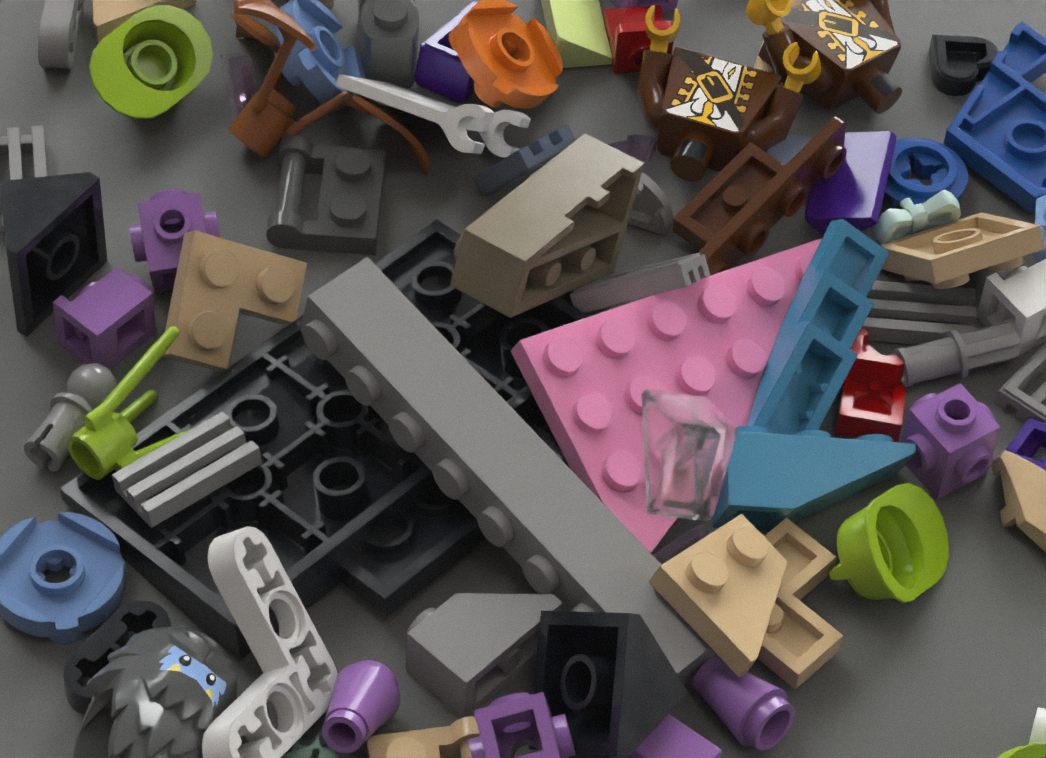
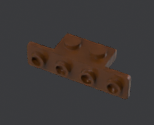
(752, 194)

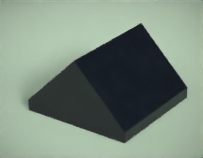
(51, 240)
(605, 679)

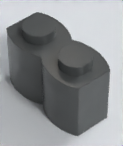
(389, 40)

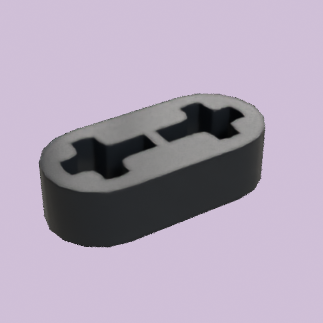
(109, 637)

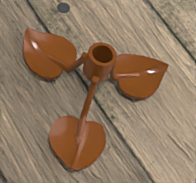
(269, 112)

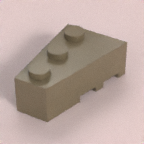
(550, 230)

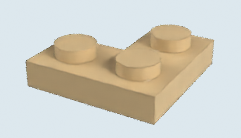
(216, 284)
(797, 637)

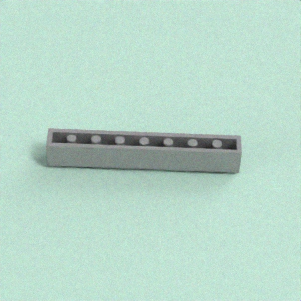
(489, 457)

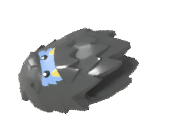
(157, 696)

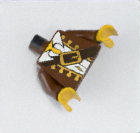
(852, 42)
(712, 105)

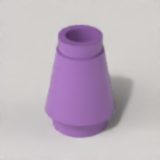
(360, 703)
(746, 705)

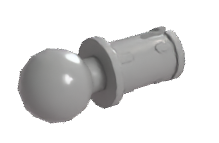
(85, 391)

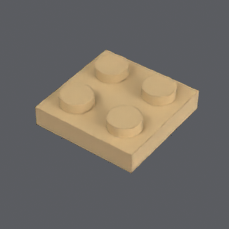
(961, 247)

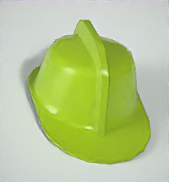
(151, 61)
(893, 546)

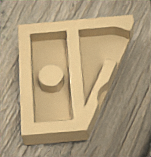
(726, 589)

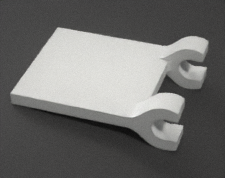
(453, 120)

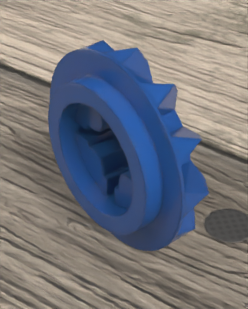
(927, 160)

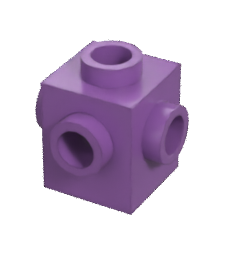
(162, 232)
(951, 440)
(519, 722)

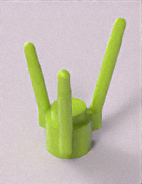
(108, 436)

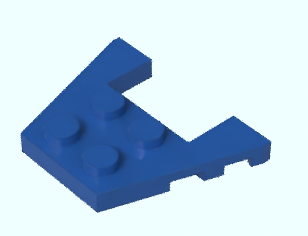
(1004, 121)

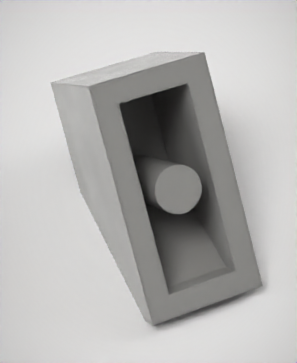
(475, 645)

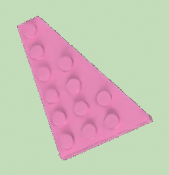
(682, 341)

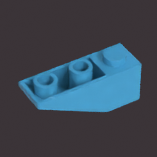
(801, 473)

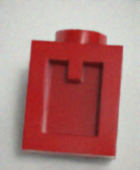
(628, 35)

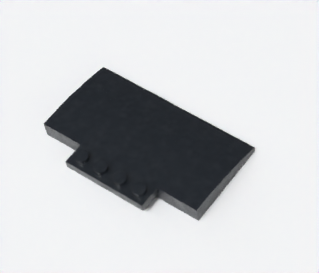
(331, 476)

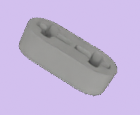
(59, 33)

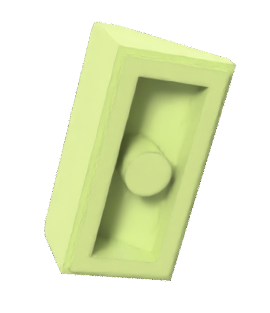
(578, 32)

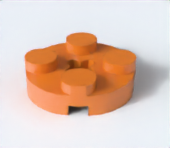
(485, 45)

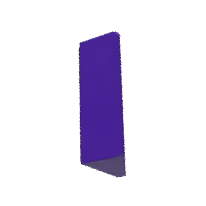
(857, 186)

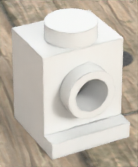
(1018, 301)

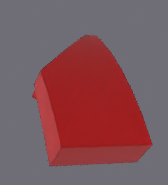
(872, 393)

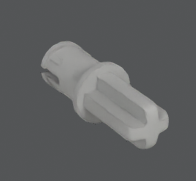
(959, 353)

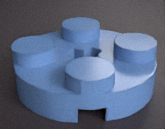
(319, 69)
(64, 608)

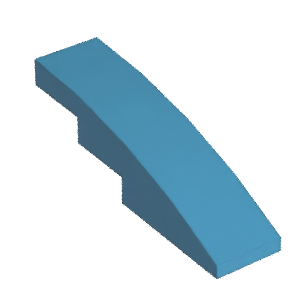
(817, 333)

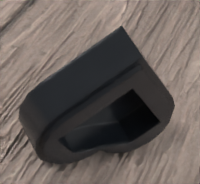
(959, 62)

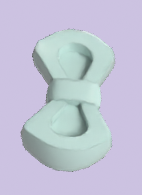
(912, 218)

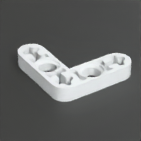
(293, 681)

